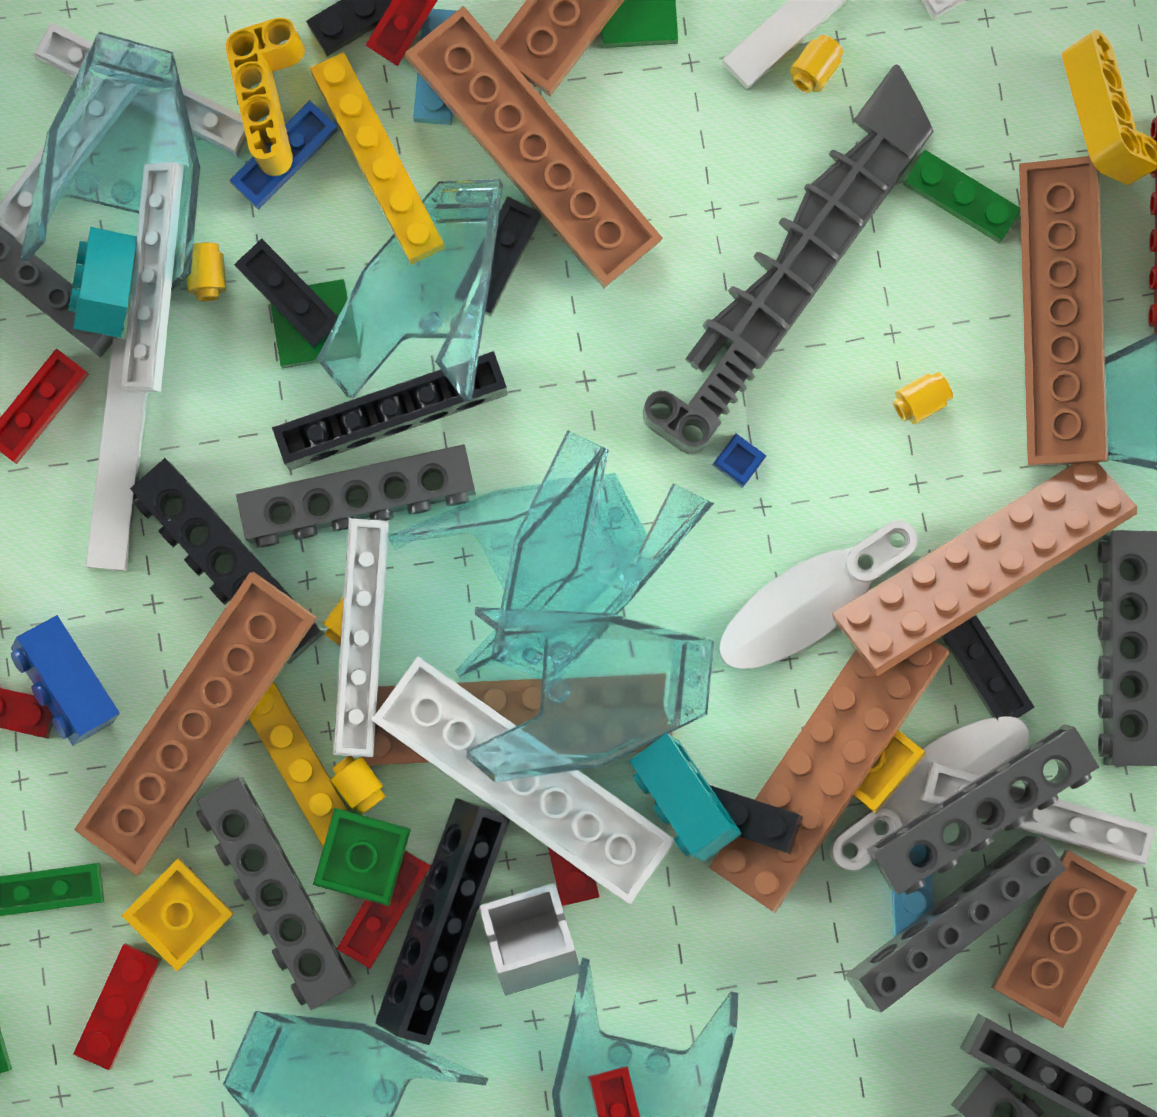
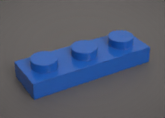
(306, 134)

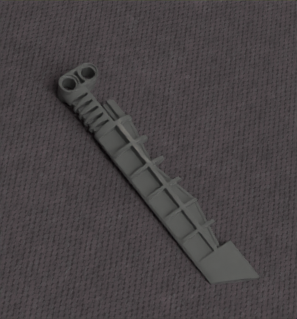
(819, 236)

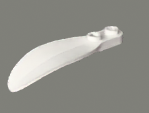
(800, 602)
(970, 748)

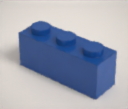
(63, 681)

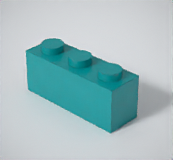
(102, 282)
(684, 798)

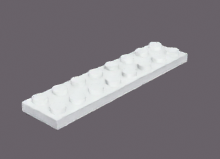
(558, 808)

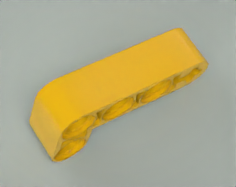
(263, 100)
(1105, 111)

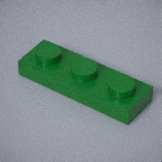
(962, 196)
(51, 889)

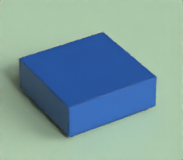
(739, 460)

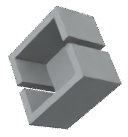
(531, 938)

